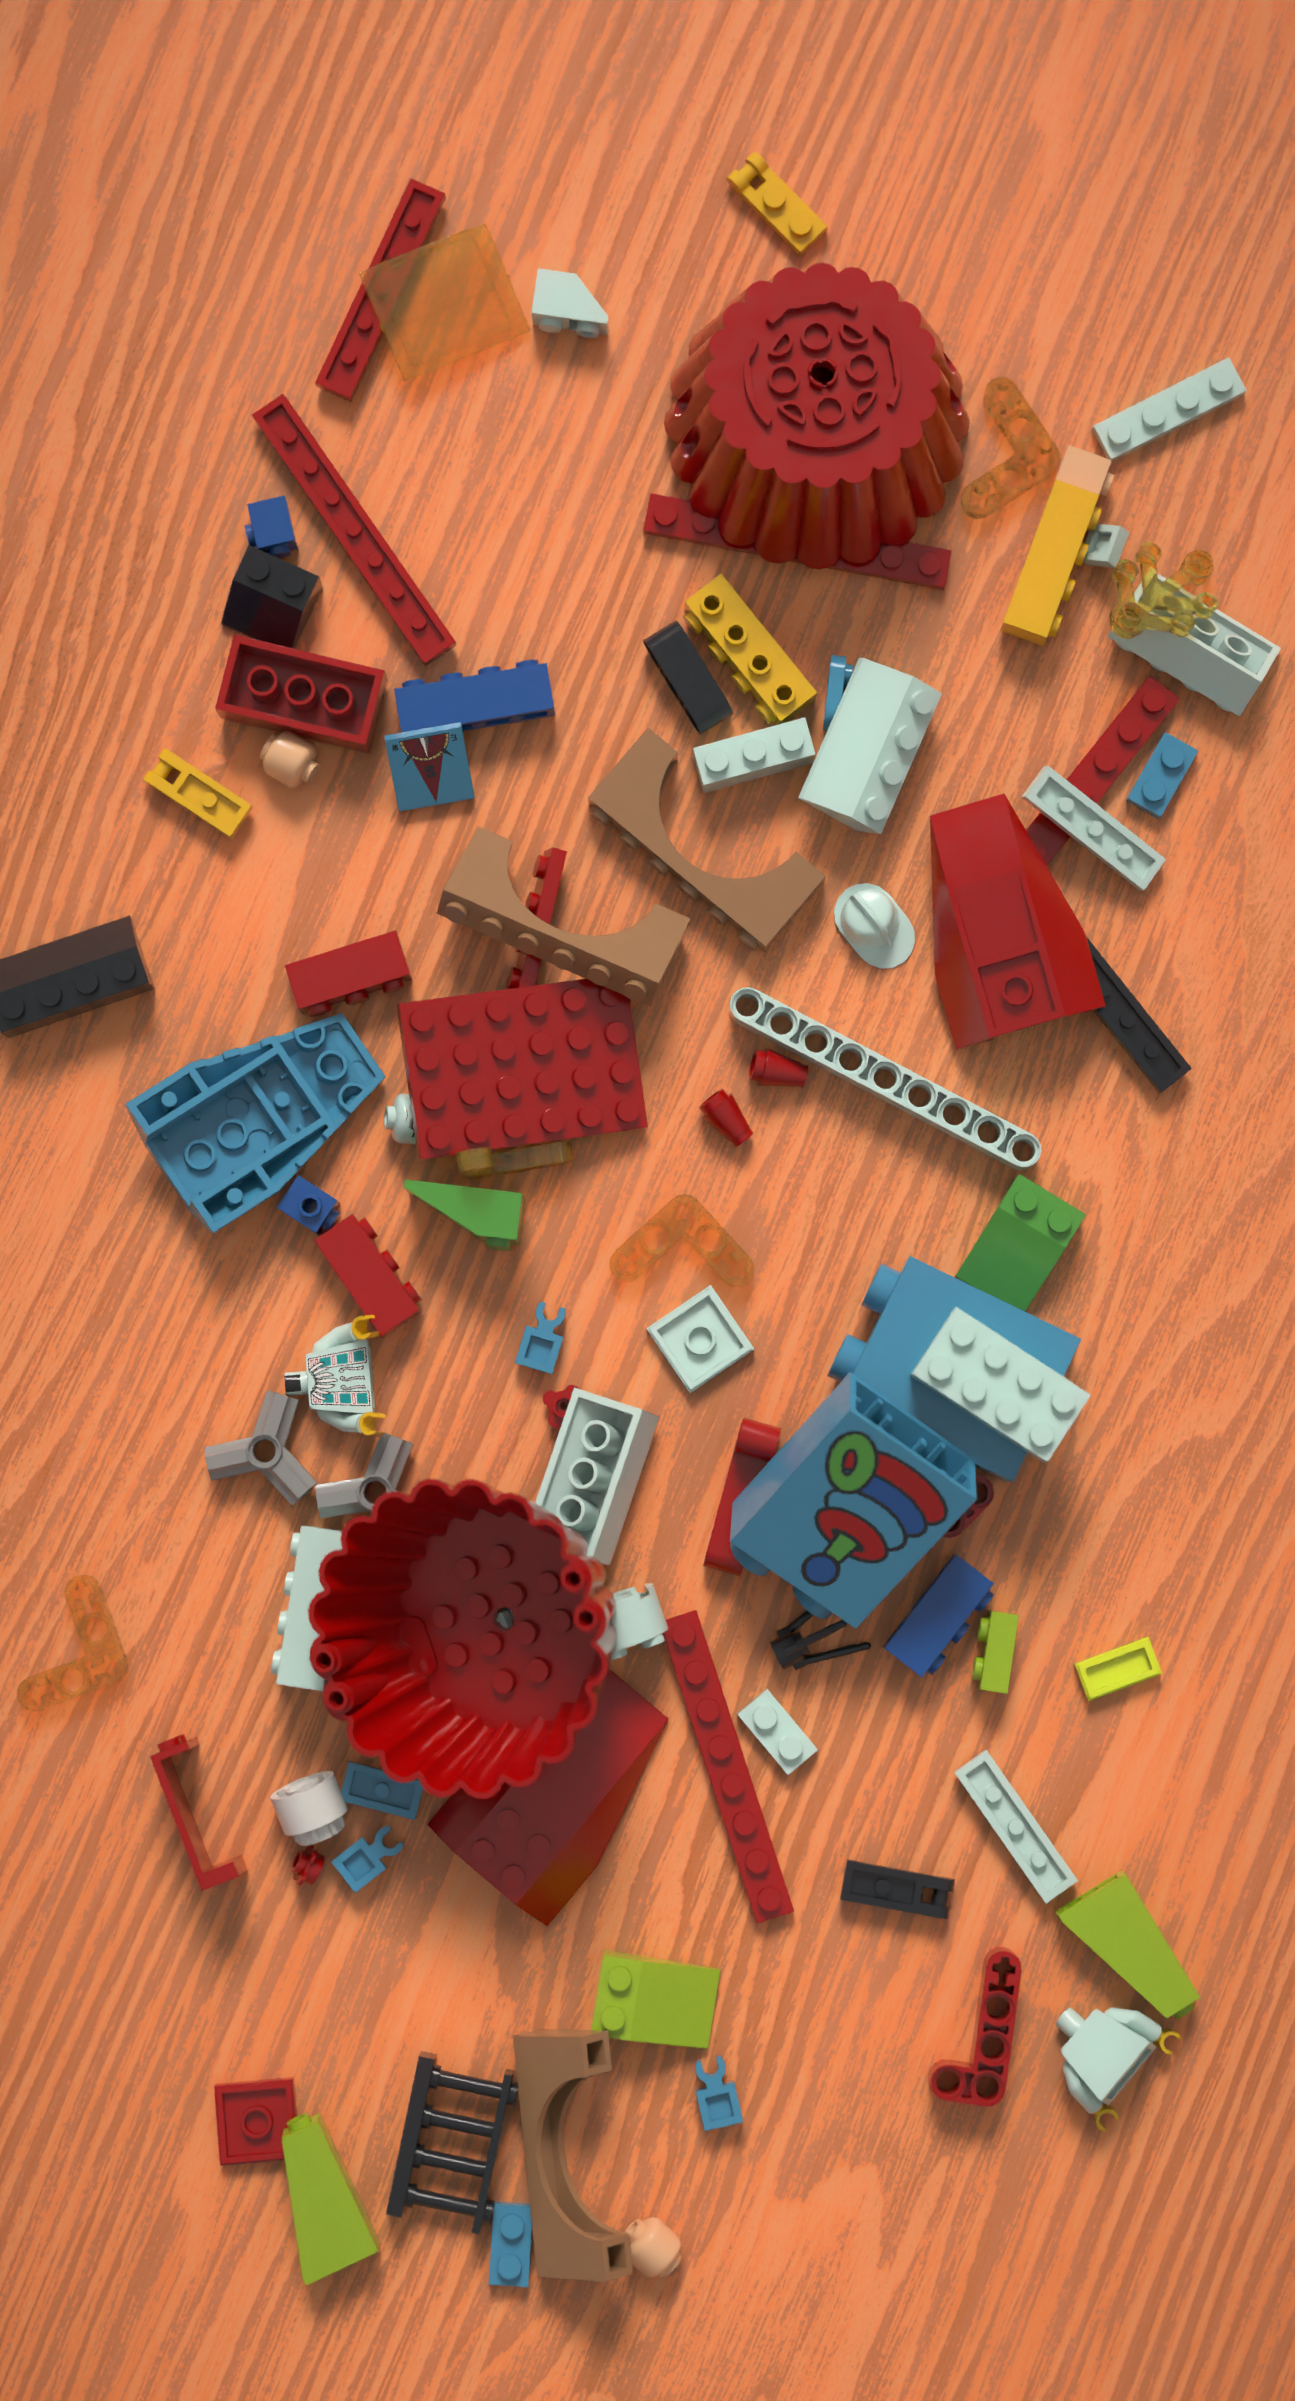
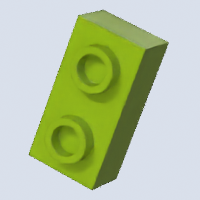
(995, 1665)

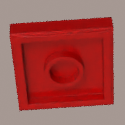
(253, 2119)

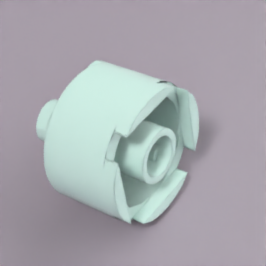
(637, 1619)

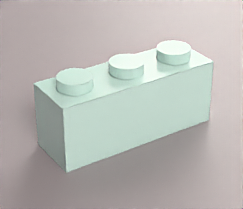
(754, 755)

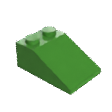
(484, 1213)
(1020, 1243)

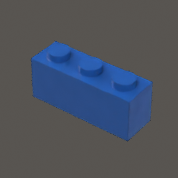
(939, 1616)

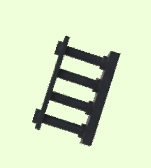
(414, 2155)

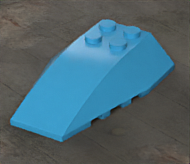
(253, 1116)

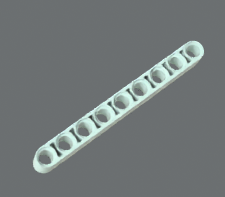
(904, 1079)

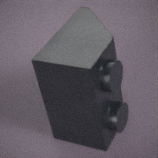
(270, 599)

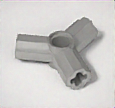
(240, 1455)
(350, 1495)

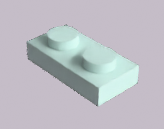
(777, 1731)

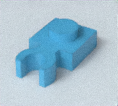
(540, 1346)
(363, 1861)
(718, 2100)

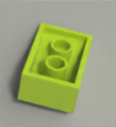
(655, 2000)

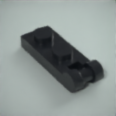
(895, 1889)

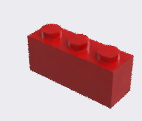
(349, 974)
(369, 1274)

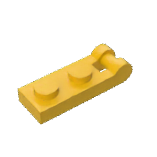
(777, 204)
(199, 794)

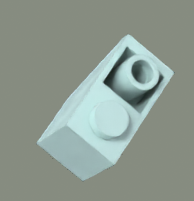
(566, 303)

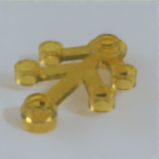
(1132, 618)

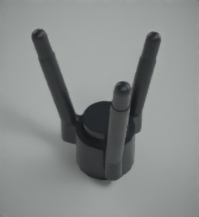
(792, 1647)

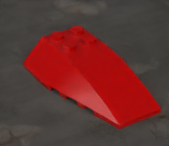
(551, 1835)

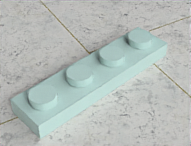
(1169, 410)
(1093, 828)
(1015, 1826)

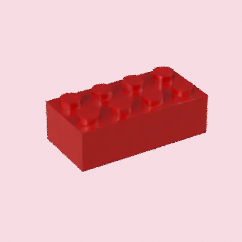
(301, 693)

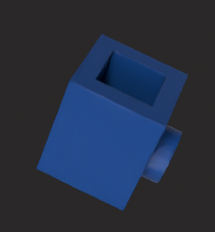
(271, 527)
(310, 1206)

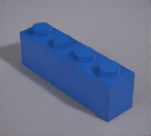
(477, 700)

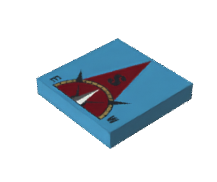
(429, 766)

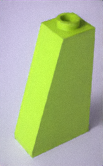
(1127, 1938)
(325, 2205)

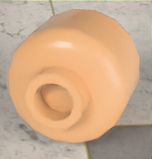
(289, 759)
(653, 2247)

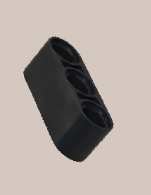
(688, 677)

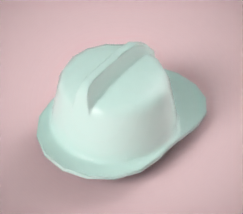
(874, 925)

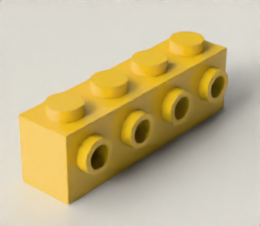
(1050, 563)
(749, 651)

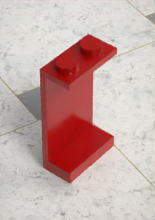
(206, 1874)

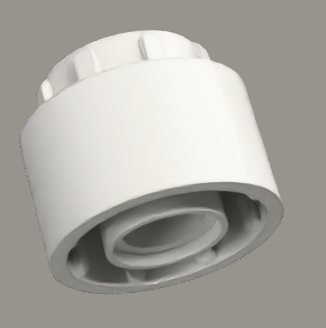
(310, 1808)

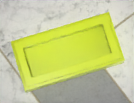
(1117, 1668)

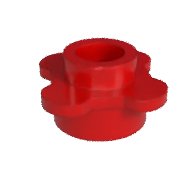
(553, 1401)
(307, 1865)

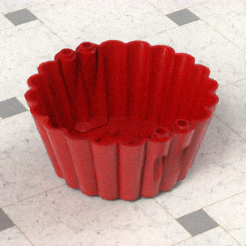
(809, 461)
(419, 1643)

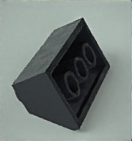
(71, 977)

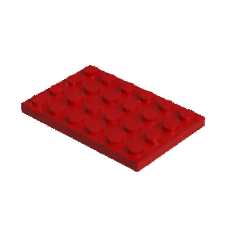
(520, 1067)

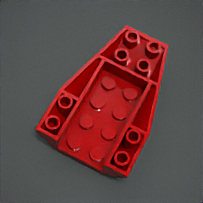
(1002, 928)

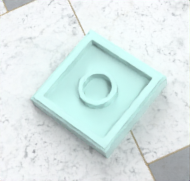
(700, 1339)

